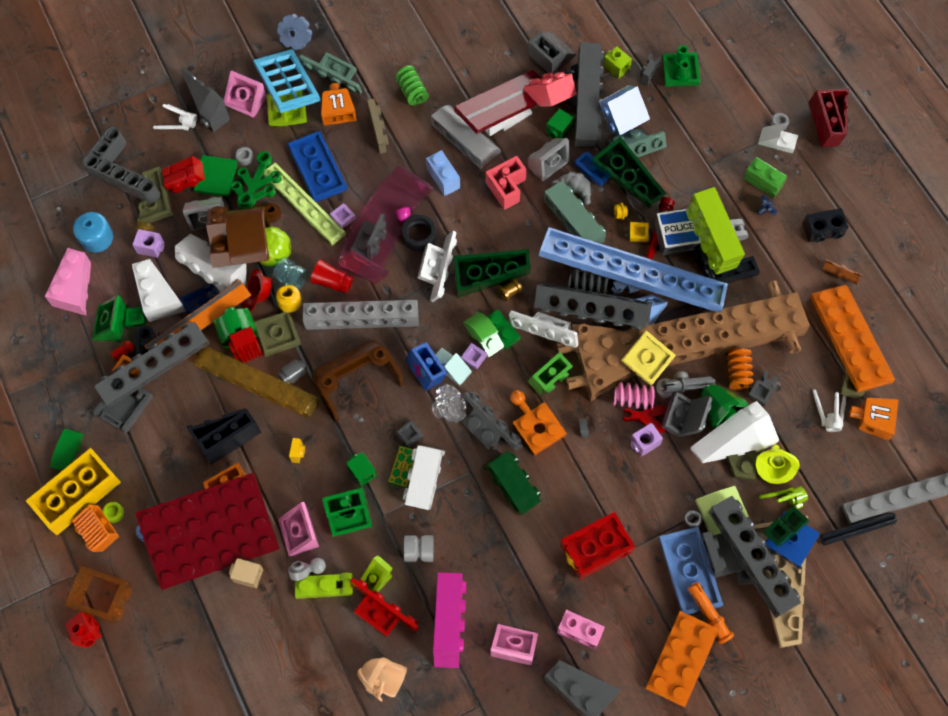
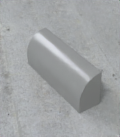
(453, 128)

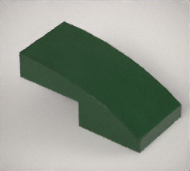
(788, 526)

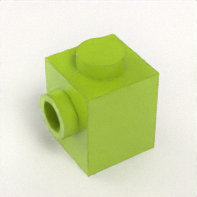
(617, 62)

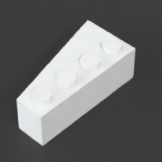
(195, 255)

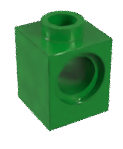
(559, 124)
(361, 468)

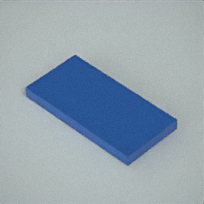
(317, 166)

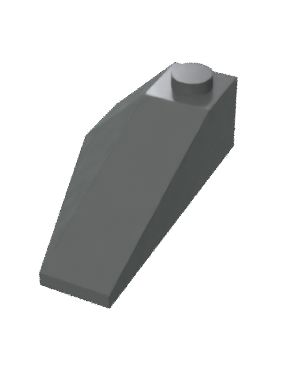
(208, 102)

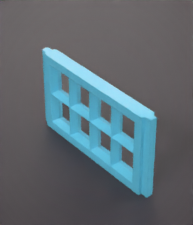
(297, 102)

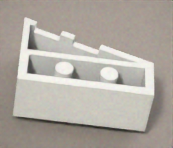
(154, 292)
(423, 477)

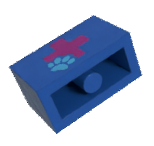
(426, 366)

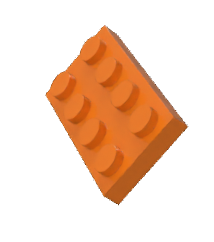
(682, 658)

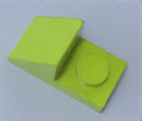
(377, 574)

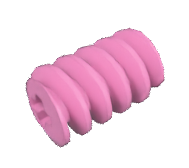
(634, 395)

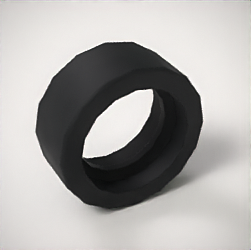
(415, 221)

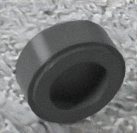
(583, 427)

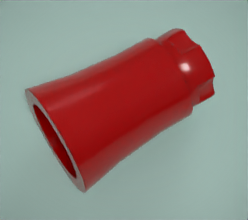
(331, 277)

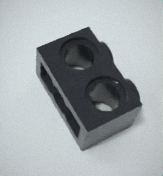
(824, 222)

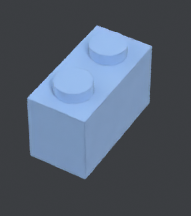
(443, 173)

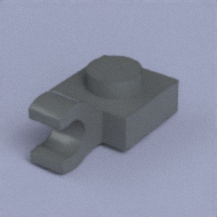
(648, 72)

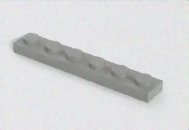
(896, 499)

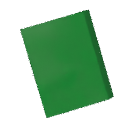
(110, 320)

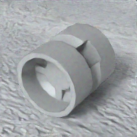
(418, 548)

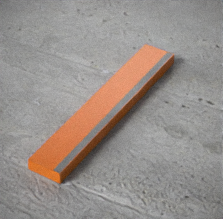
(207, 313)

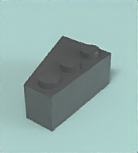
(582, 691)

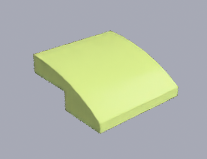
(706, 502)

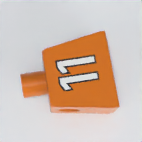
(337, 106)
(876, 416)

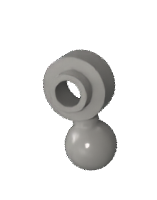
(682, 374)
(301, 570)

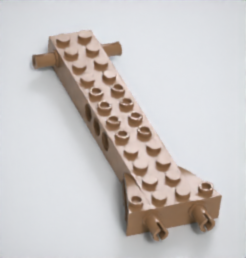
(688, 338)

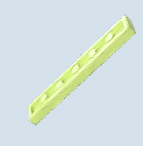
(306, 206)

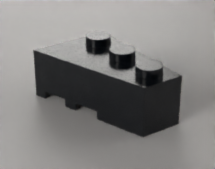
(224, 434)

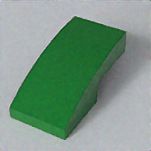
(66, 449)

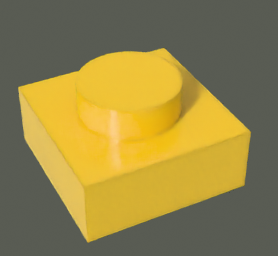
(639, 232)
(297, 450)

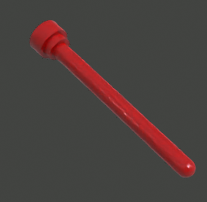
(666, 204)

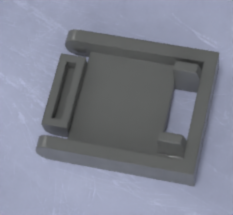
(125, 412)

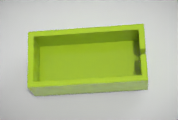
(715, 231)

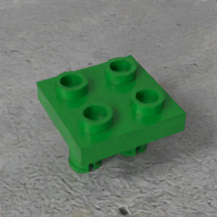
(681, 68)

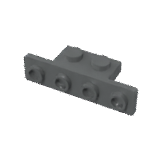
(486, 426)

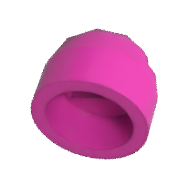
(403, 214)

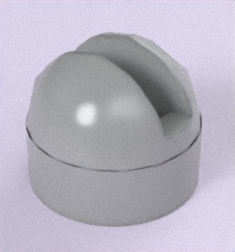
(690, 516)

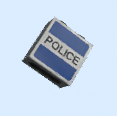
(675, 232)

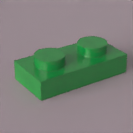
(506, 332)

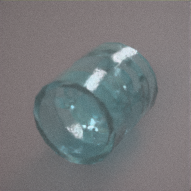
(290, 273)

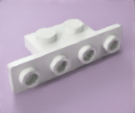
(435, 265)
(545, 326)

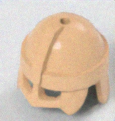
(382, 676)

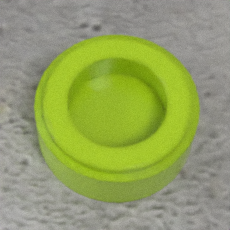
(113, 512)

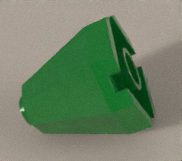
(723, 404)

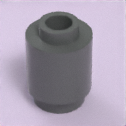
(292, 371)

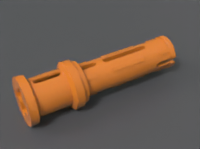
(710, 613)

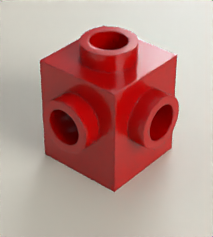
(83, 630)

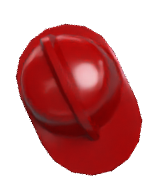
(259, 288)

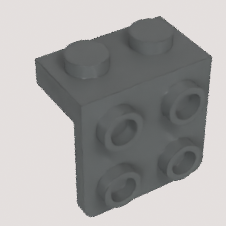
(686, 415)

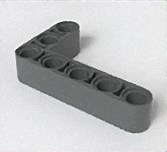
(101, 166)

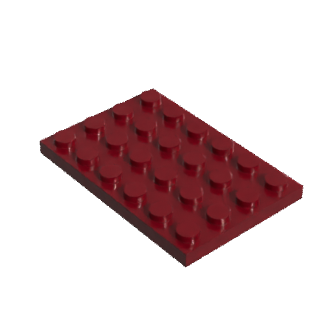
(207, 530)

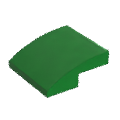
(218, 176)

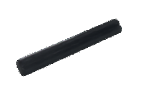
(858, 528)

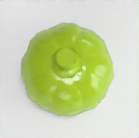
(278, 246)

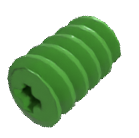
(411, 86)

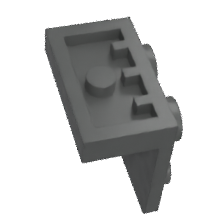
(370, 237)
(720, 555)

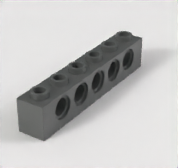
(640, 309)
(106, 384)
(777, 604)

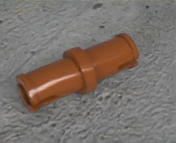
(842, 271)

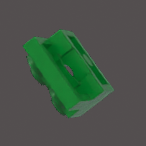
(346, 502)

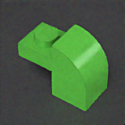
(485, 332)

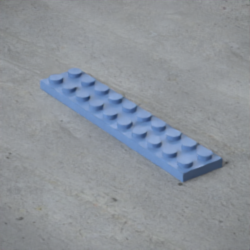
(634, 270)

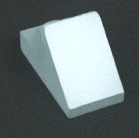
(454, 365)

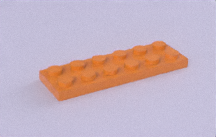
(852, 338)

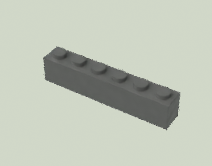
(587, 97)

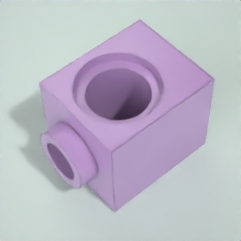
(145, 237)
(651, 434)

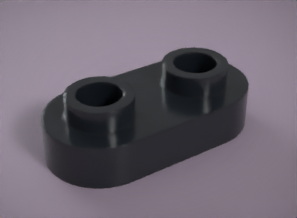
(140, 342)

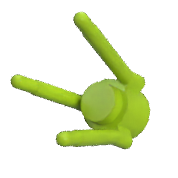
(793, 496)

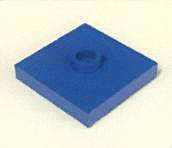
(797, 547)

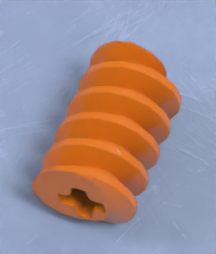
(738, 368)

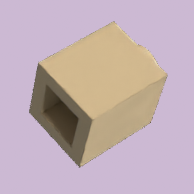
(246, 573)

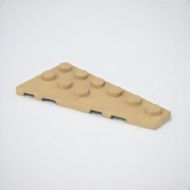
(789, 625)

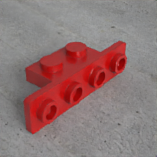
(378, 612)

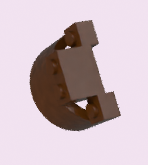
(237, 235)

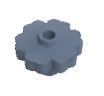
(294, 31)

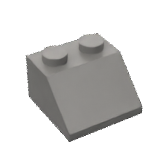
(549, 158)
(197, 212)

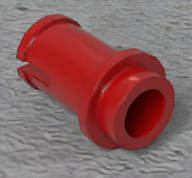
(124, 349)

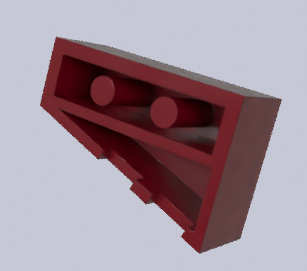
(830, 115)

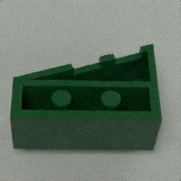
(513, 482)

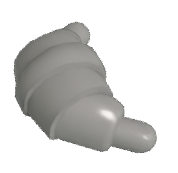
(578, 184)

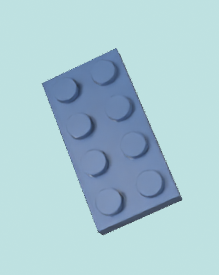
(689, 564)

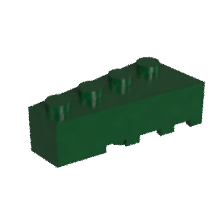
(628, 171)
(487, 270)

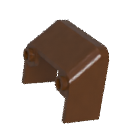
(327, 375)

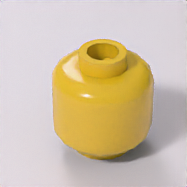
(288, 298)

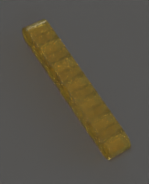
(256, 382)

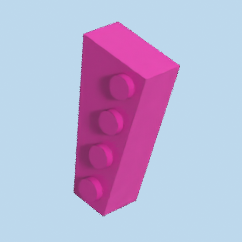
(448, 620)

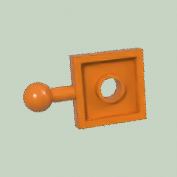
(539, 415)

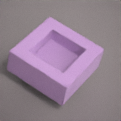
(343, 216)
(474, 356)

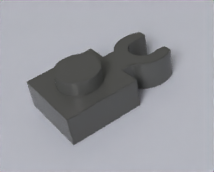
(762, 389)

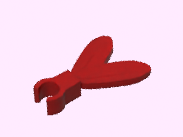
(647, 416)

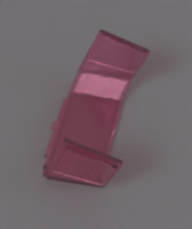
(395, 192)

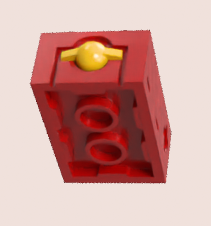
(597, 546)

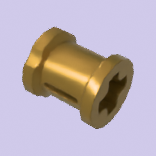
(509, 289)

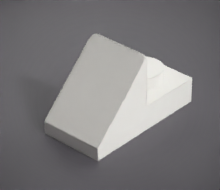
(776, 138)

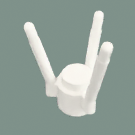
(186, 118)
(834, 420)

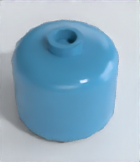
(93, 232)

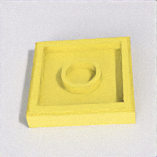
(648, 357)

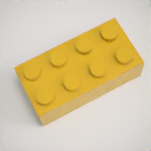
(72, 491)

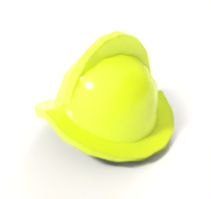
(777, 465)

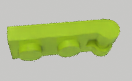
(323, 586)

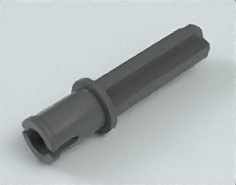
(681, 385)

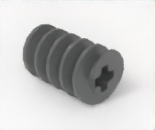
(588, 281)

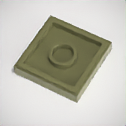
(277, 333)

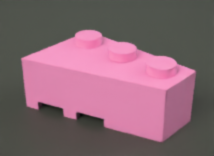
(71, 283)

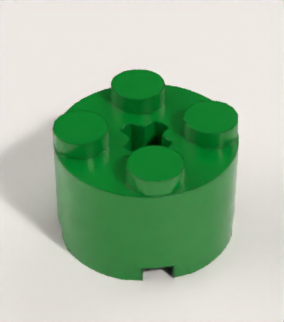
(232, 322)

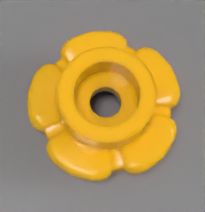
(620, 211)

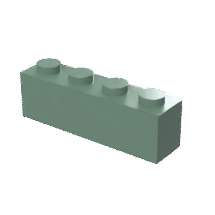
(573, 213)

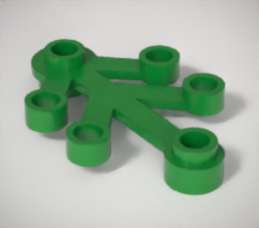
(248, 199)

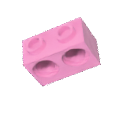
(580, 630)

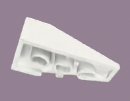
(743, 432)

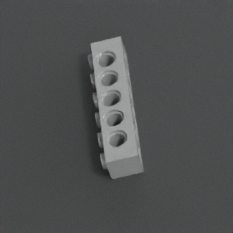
(361, 314)

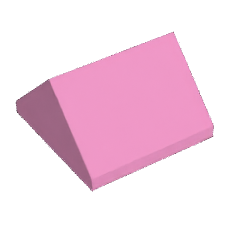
(244, 94)
(298, 530)
(514, 644)

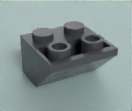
(549, 51)

